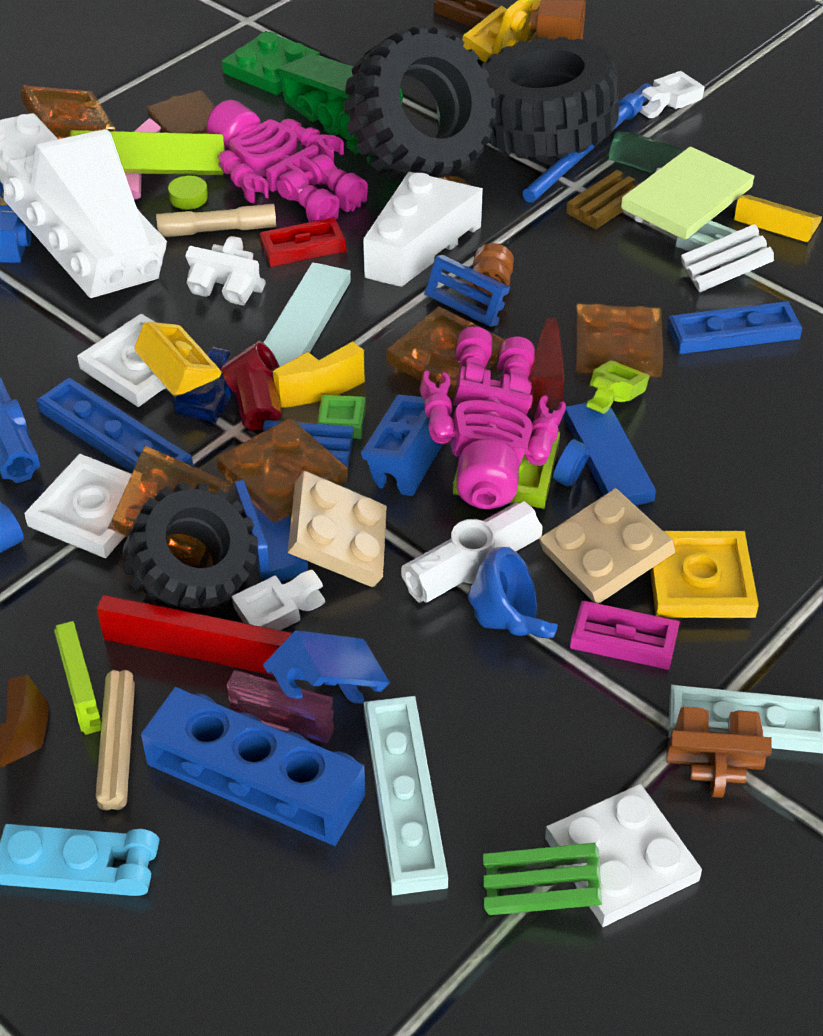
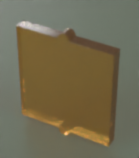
(183, 113)

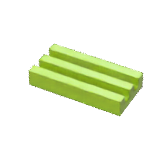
(78, 678)

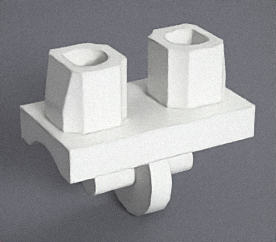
(225, 266)

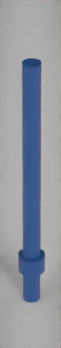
(628, 108)

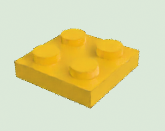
(705, 577)

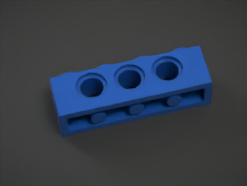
(179, 746)

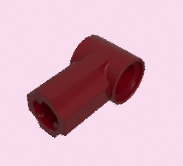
(253, 382)

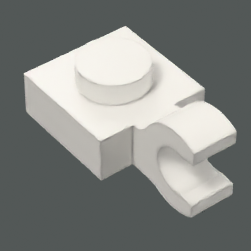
(671, 90)
(278, 605)

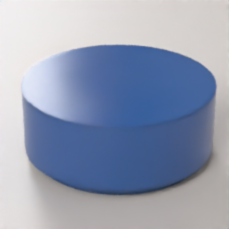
(571, 463)

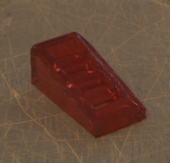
(548, 369)

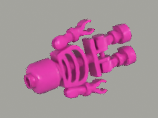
(271, 151)
(490, 418)

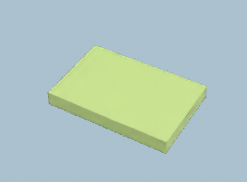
(687, 192)

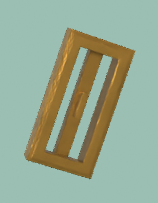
(601, 196)

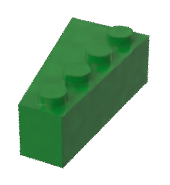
(318, 92)

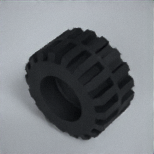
(206, 518)

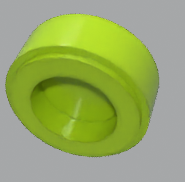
(188, 192)

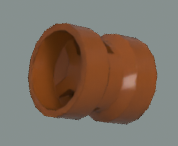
(495, 262)

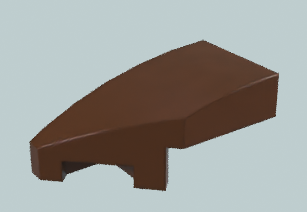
(25, 720)

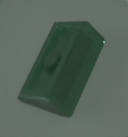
(642, 151)

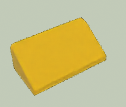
(776, 217)
(175, 357)

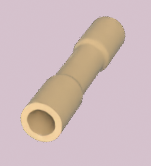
(193, 222)

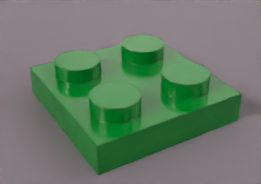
(260, 58)

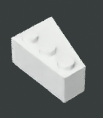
(417, 225)

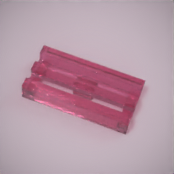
(265, 699)

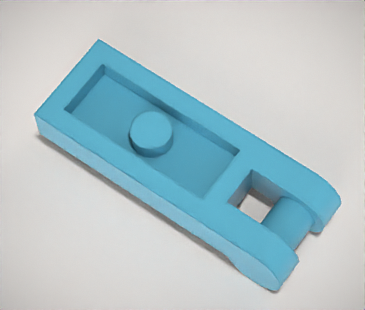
(77, 859)

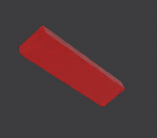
(188, 634)

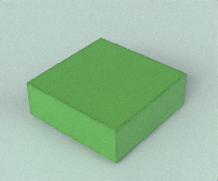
(343, 412)

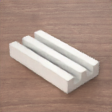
(723, 254)

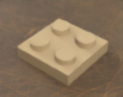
(338, 529)
(607, 545)

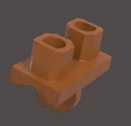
(717, 755)

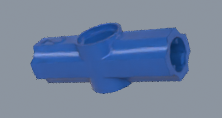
(17, 452)

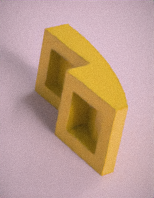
(307, 379)

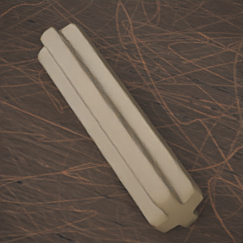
(115, 740)

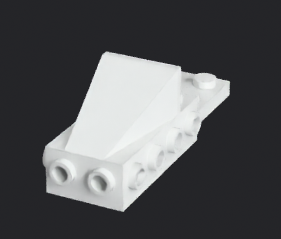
(78, 205)

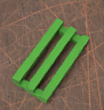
(537, 858)

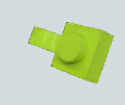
(617, 384)

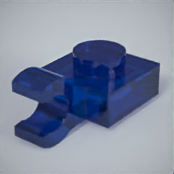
(209, 399)

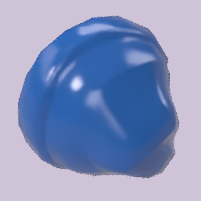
(506, 596)

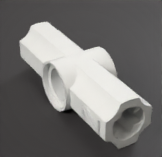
(469, 544)

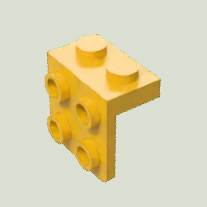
(502, 29)

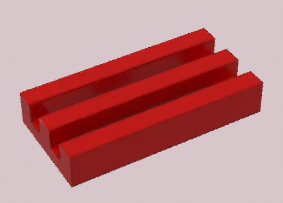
(302, 242)

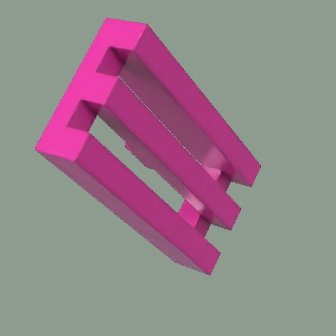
(623, 640)

